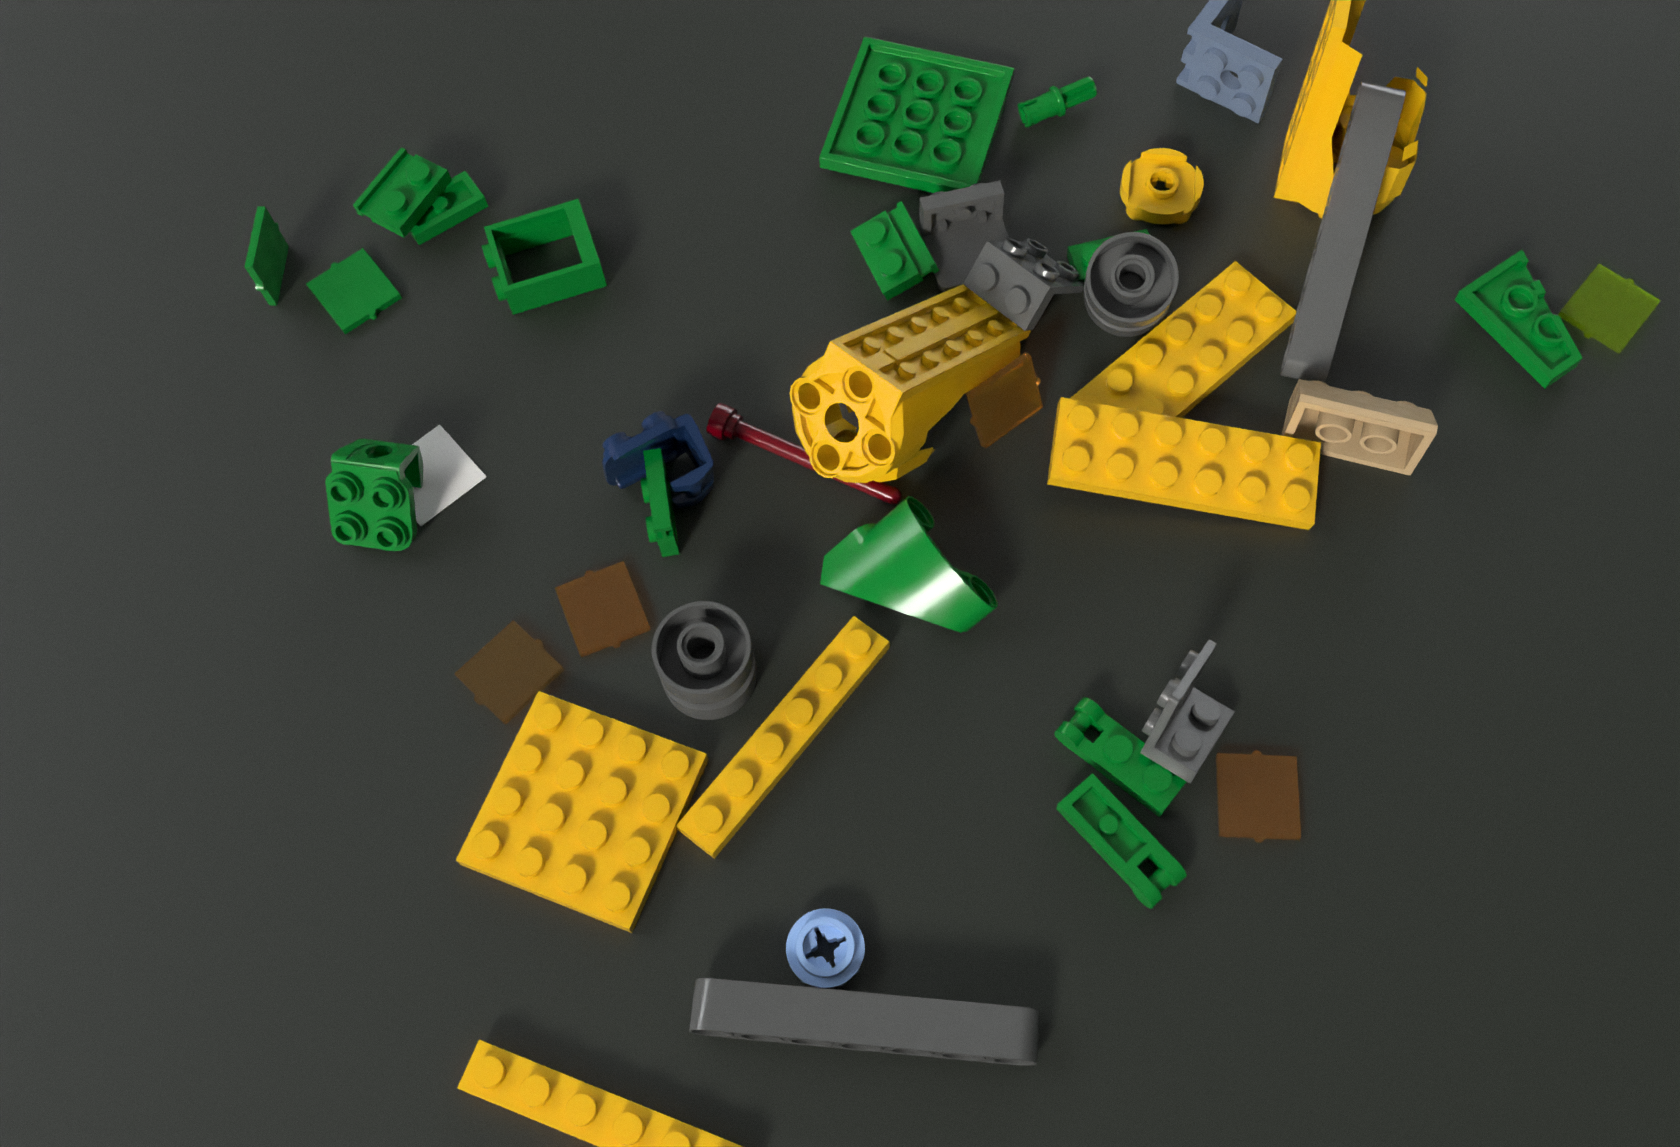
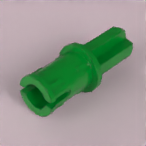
(1056, 101)

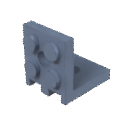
(1217, 52)

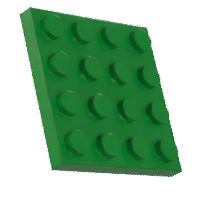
(916, 117)

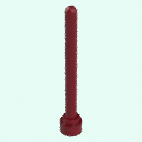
(726, 423)

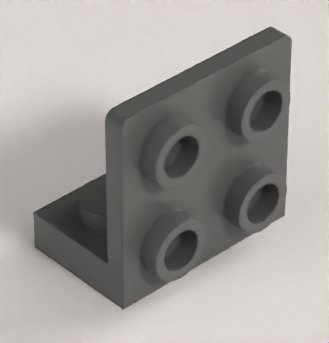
(1190, 720)

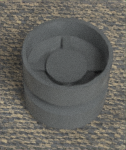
(1130, 284)
(705, 660)

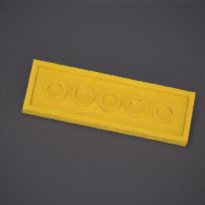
(1194, 347)
(1185, 463)

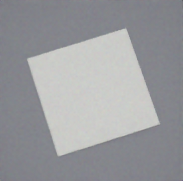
(446, 474)

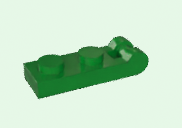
(1119, 757)
(1120, 840)

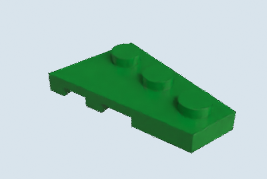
(1518, 318)

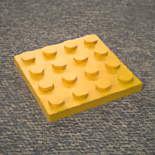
(583, 811)

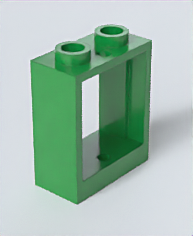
(535, 230)

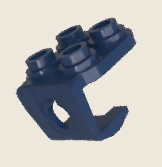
(625, 461)

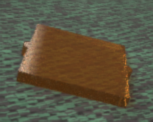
(1005, 400)
(602, 609)
(509, 672)
(1258, 796)

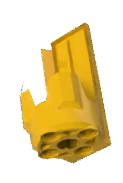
(1324, 113)
(899, 383)

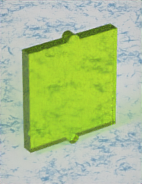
(1609, 308)

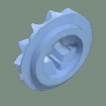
(834, 927)

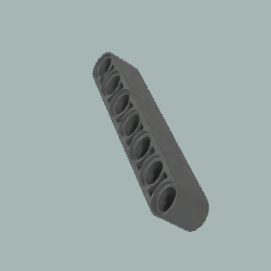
(1342, 232)
(865, 1021)

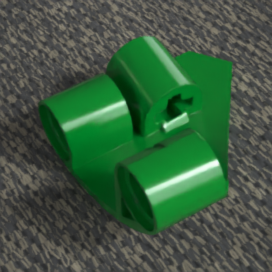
(906, 571)

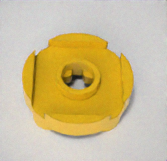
(1158, 206)

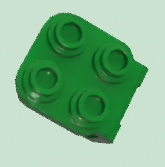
(371, 496)

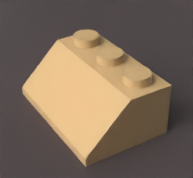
(1360, 426)

